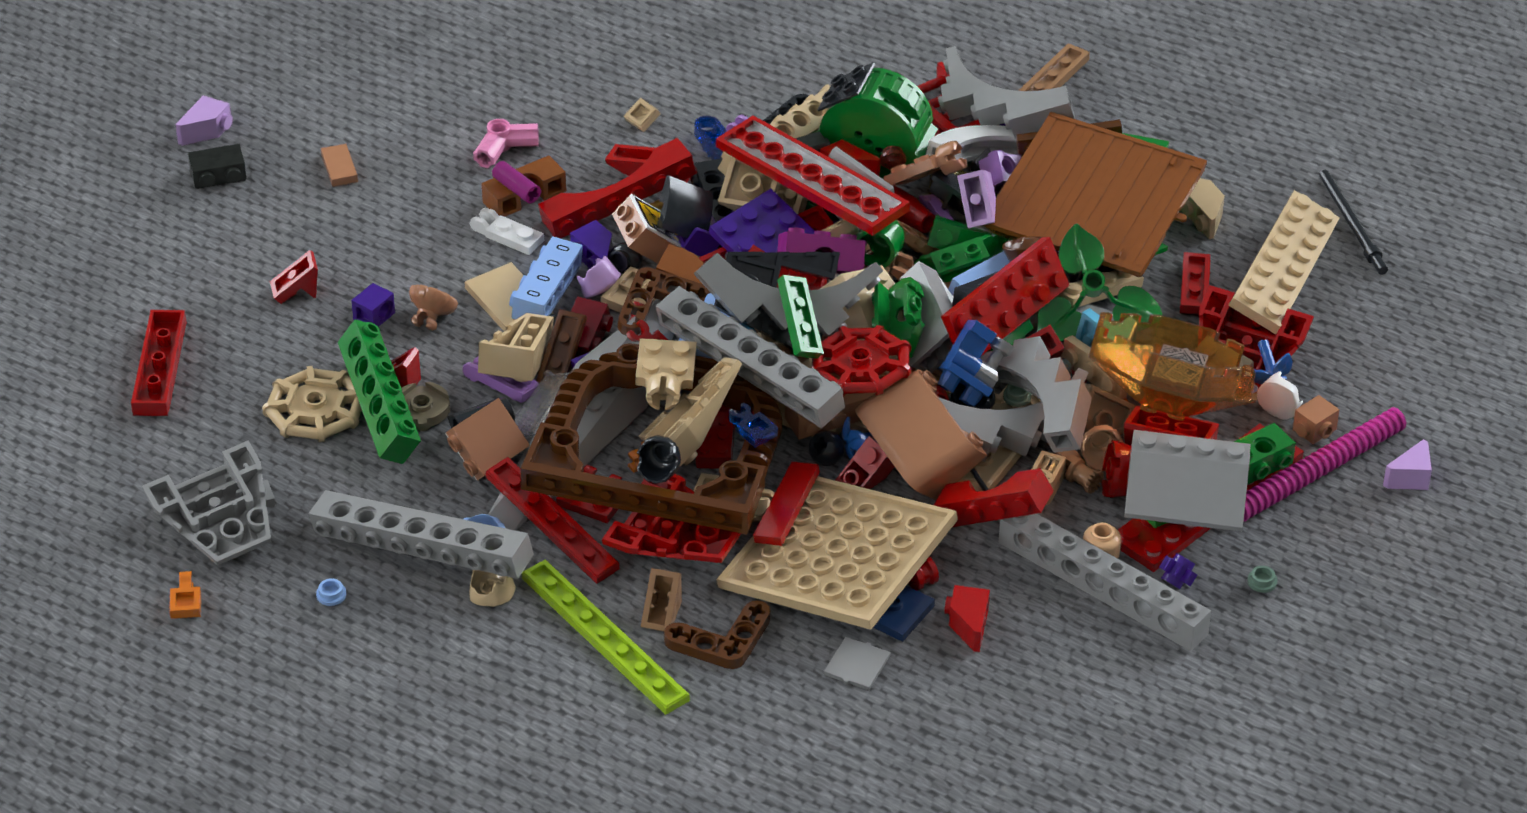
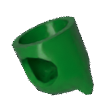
(884, 244)

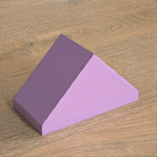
(1410, 469)

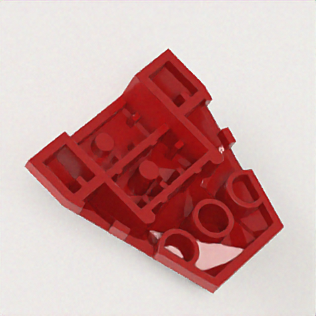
(667, 537)

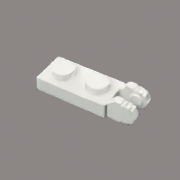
(507, 231)

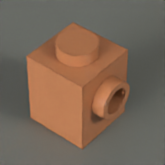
(1316, 419)

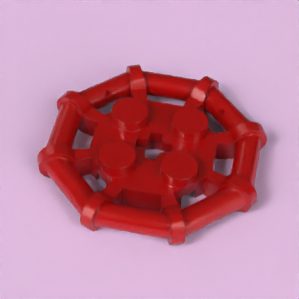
(863, 359)

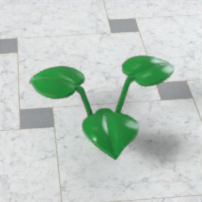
(1085, 252)

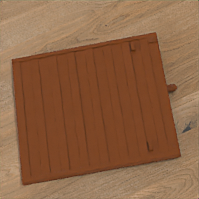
(1105, 183)

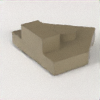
(1107, 409)

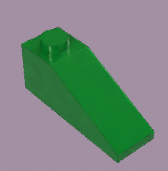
(949, 233)

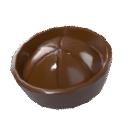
(1017, 246)

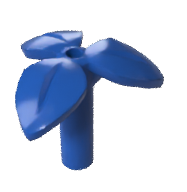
(1283, 364)
(853, 438)

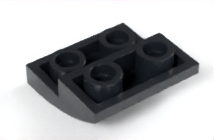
(684, 207)

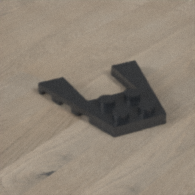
(766, 269)

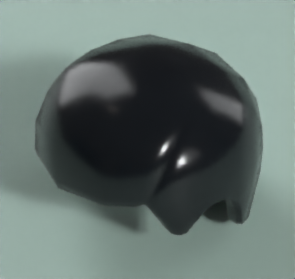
(658, 459)

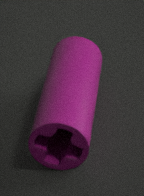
(516, 182)

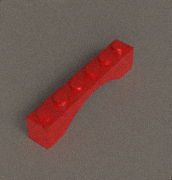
(574, 210)

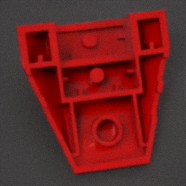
(1231, 324)

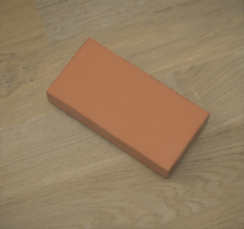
(339, 165)

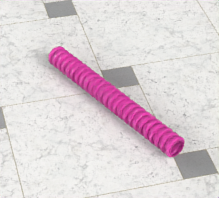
(1323, 461)

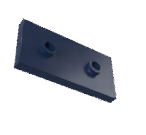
(905, 613)

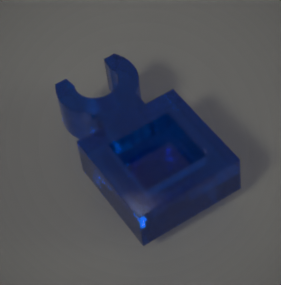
(754, 428)

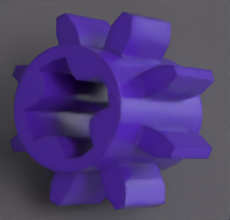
(1178, 571)

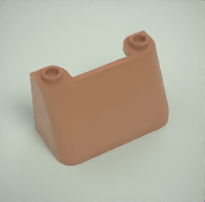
(920, 434)

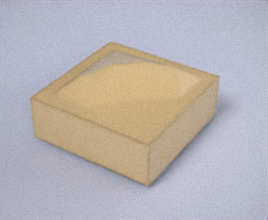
(642, 115)

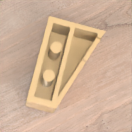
(518, 350)

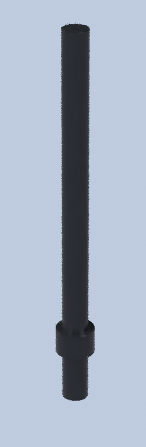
(1371, 251)

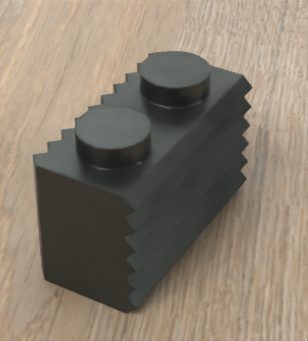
(217, 166)

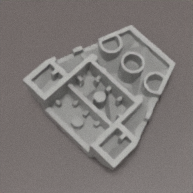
(220, 509)

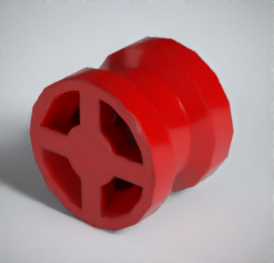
(926, 574)

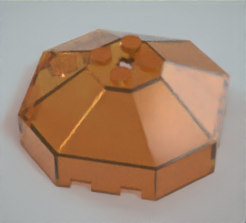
(1132, 358)

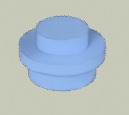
(331, 592)

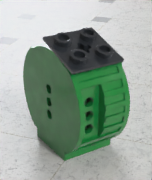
(877, 111)

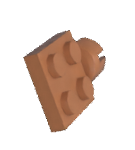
(926, 165)

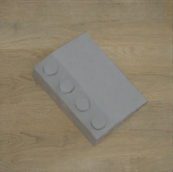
(1187, 480)

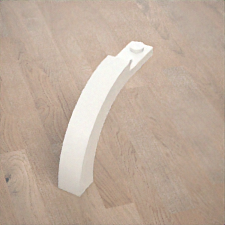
(976, 140)

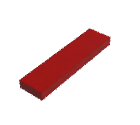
(786, 503)

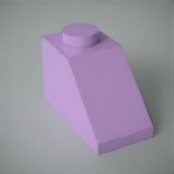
(204, 121)
(978, 198)

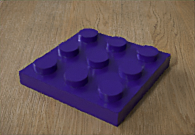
(757, 224)

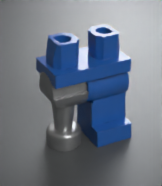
(966, 367)

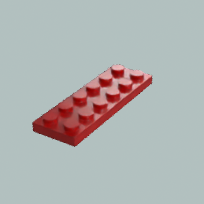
(1011, 293)

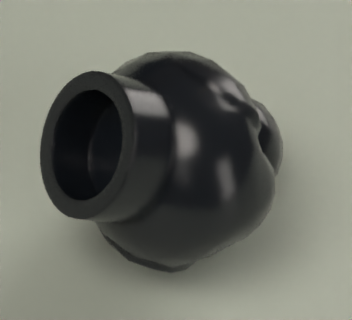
(623, 257)

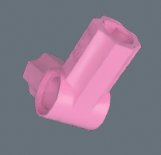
(503, 136)

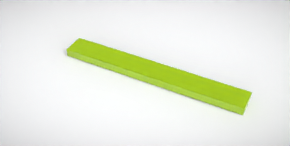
(606, 637)

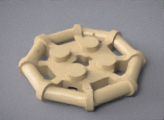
(300, 404)

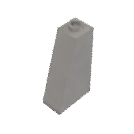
(934, 340)

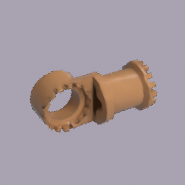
(1081, 473)

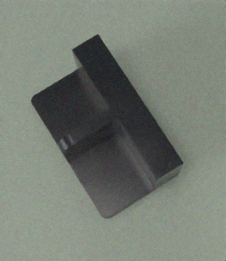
(948, 190)

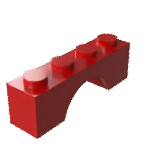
(1019, 496)

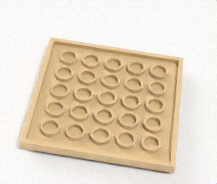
(843, 554)

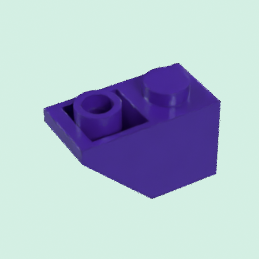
(595, 242)

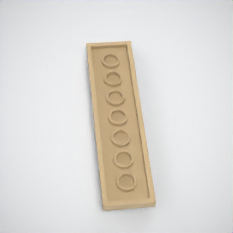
(1284, 261)

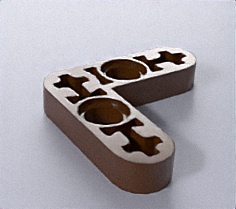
(655, 289)
(722, 646)

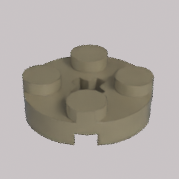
(437, 404)

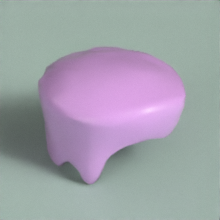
(599, 278)

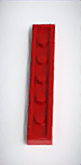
(553, 522)

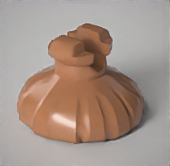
(430, 305)

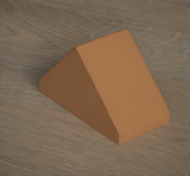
(662, 599)

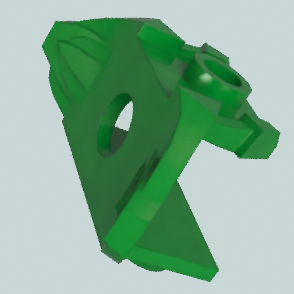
(960, 257)
(887, 304)

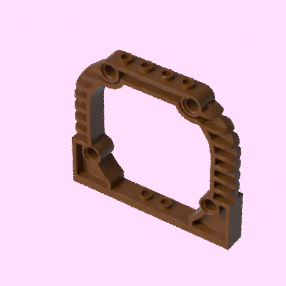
(723, 503)

